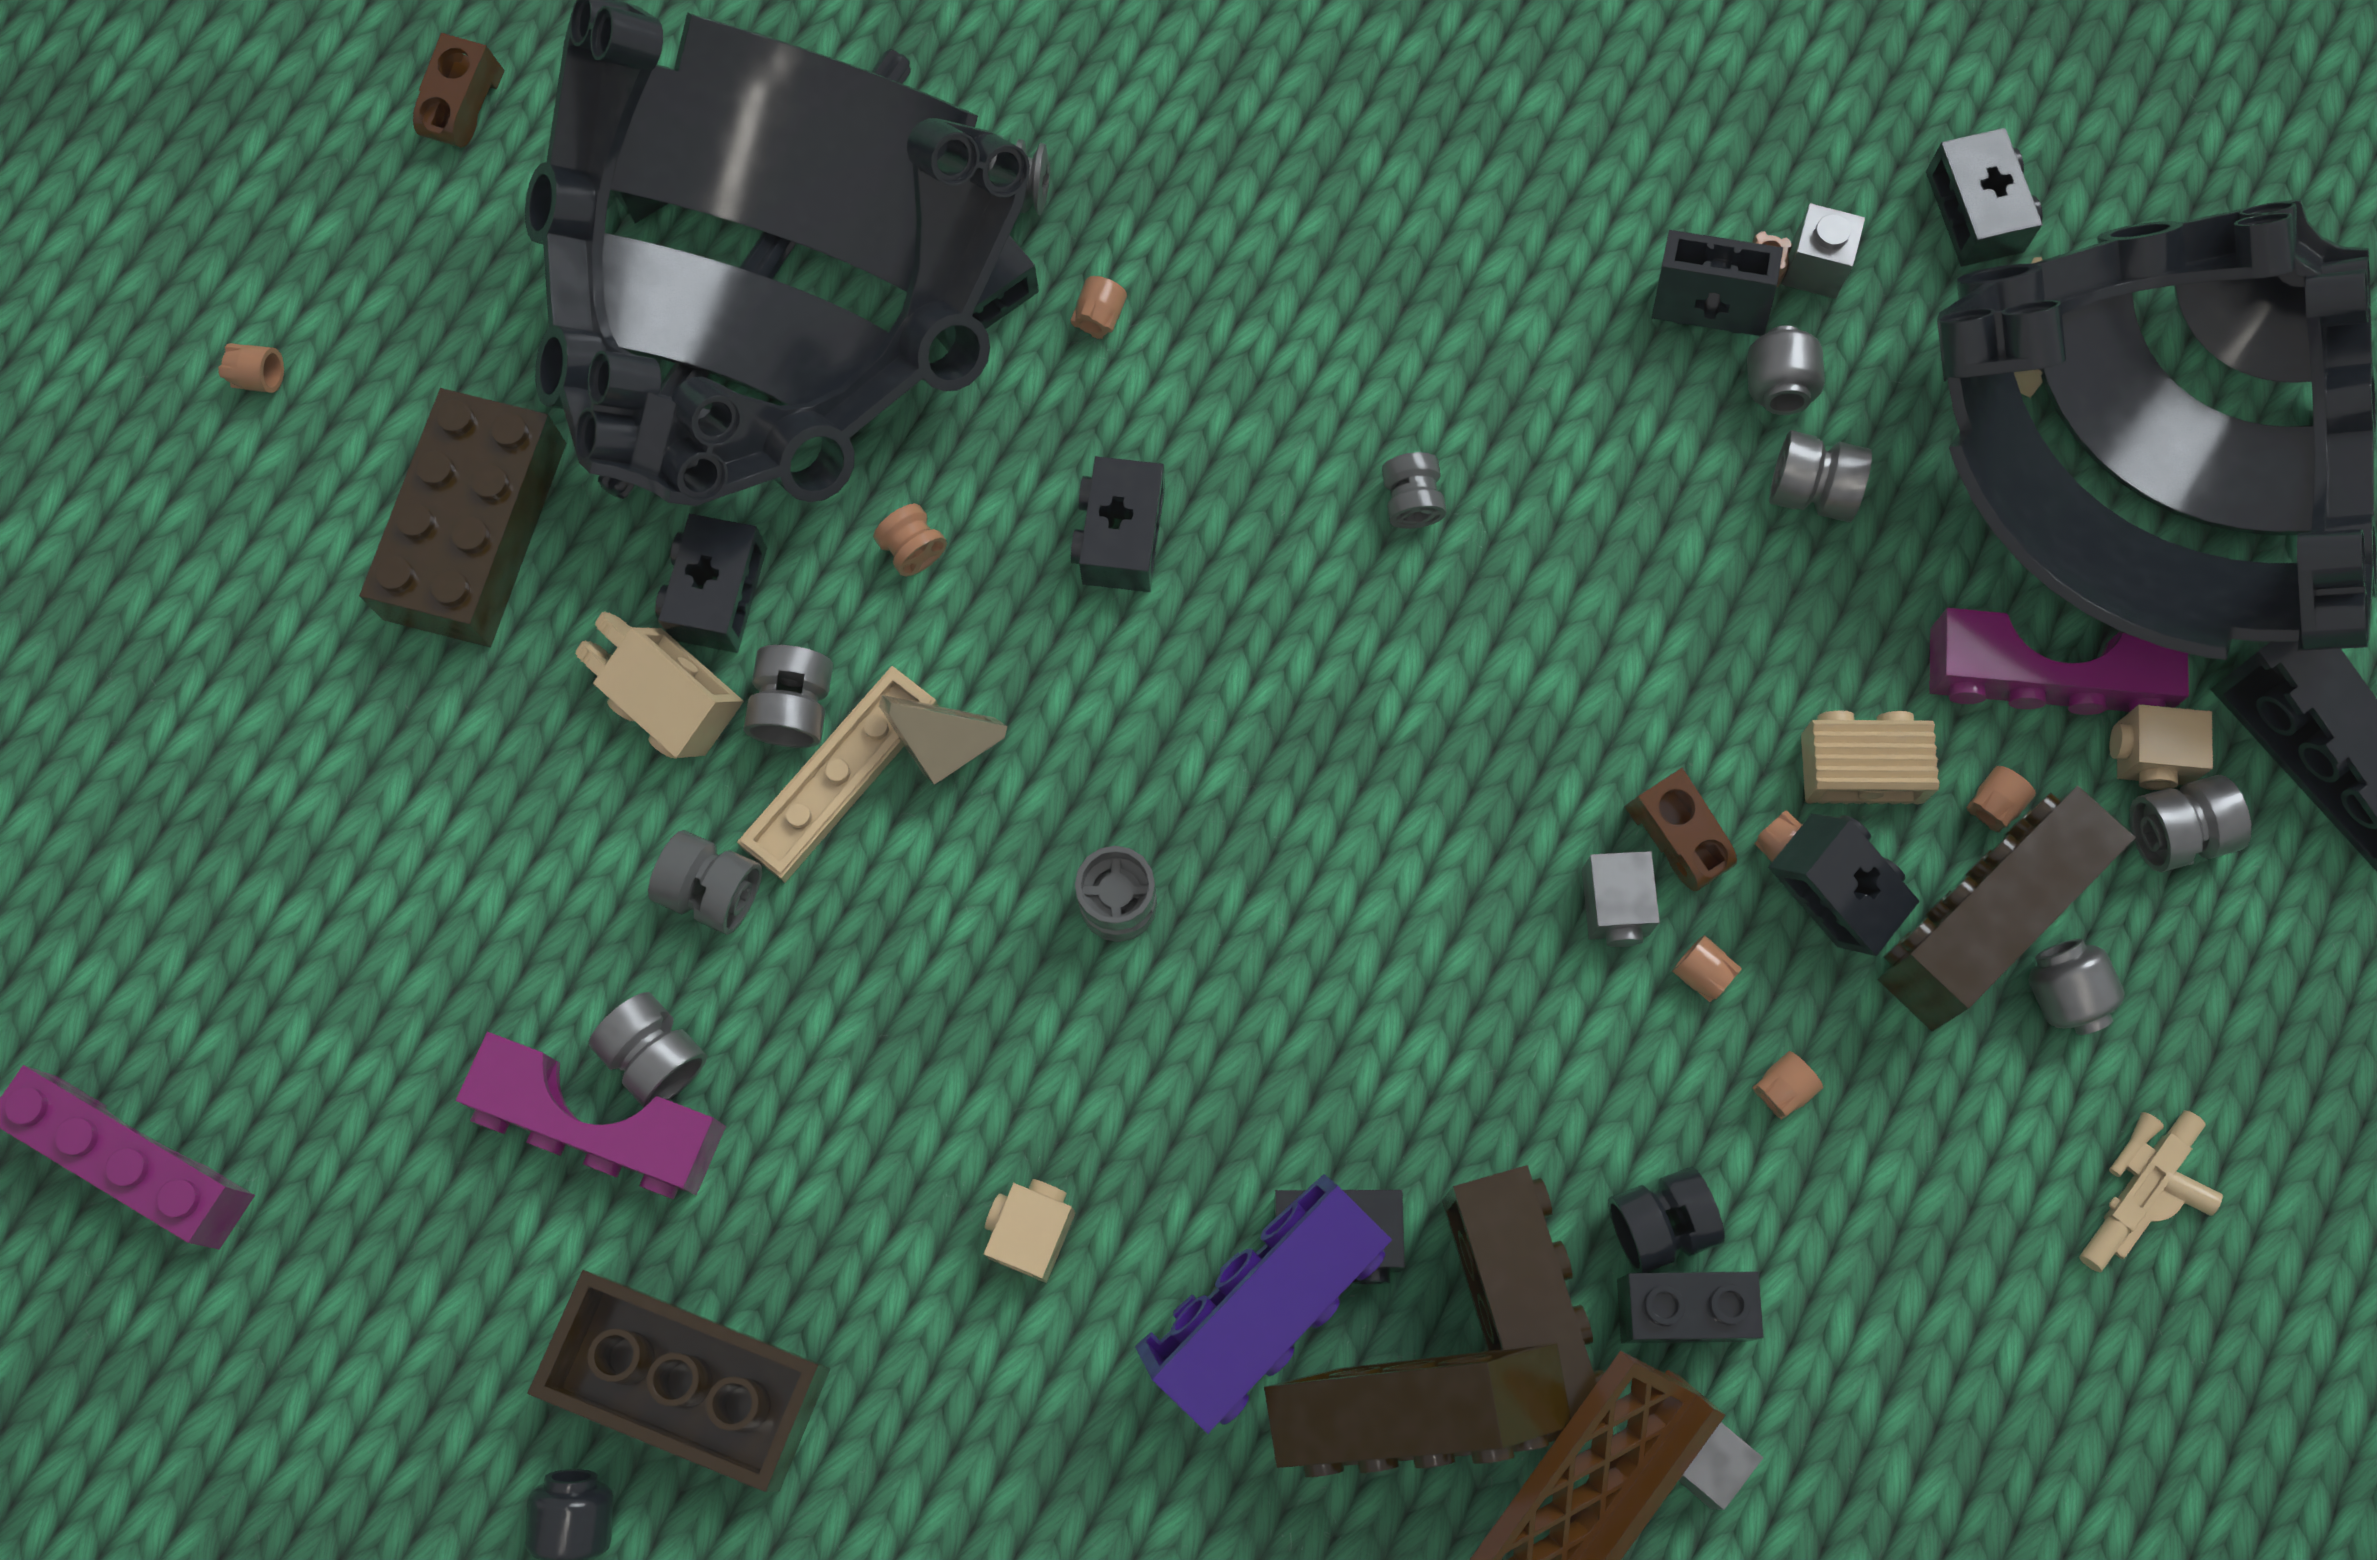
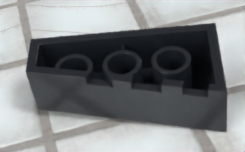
(2317, 726)

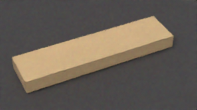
(830, 781)

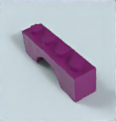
(1984, 658)
(523, 1089)
(120, 1160)

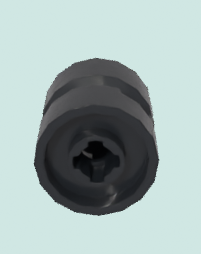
(1646, 1229)

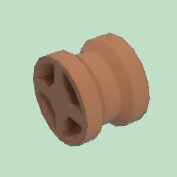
(910, 539)

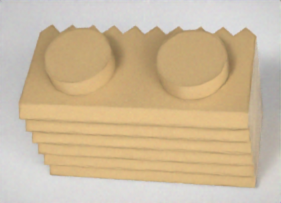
(1869, 759)

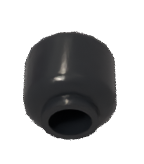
(569, 1516)

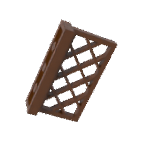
(1626, 1470)

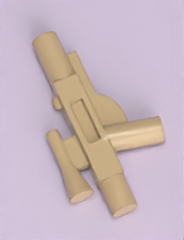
(2154, 1190)

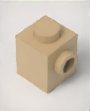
(2162, 746)
(1028, 1228)

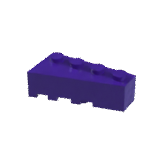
(1264, 1304)

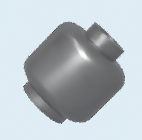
(1785, 370)
(2076, 986)

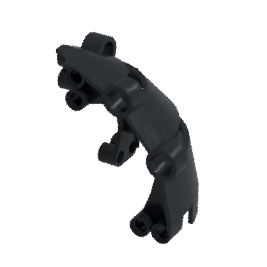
(780, 148)
(2263, 301)

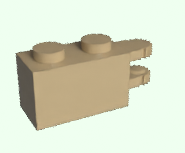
(660, 687)

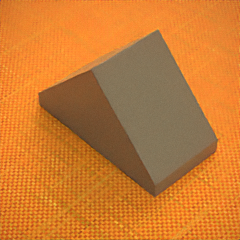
(940, 736)

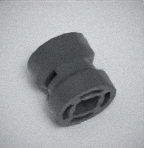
(1414, 490)

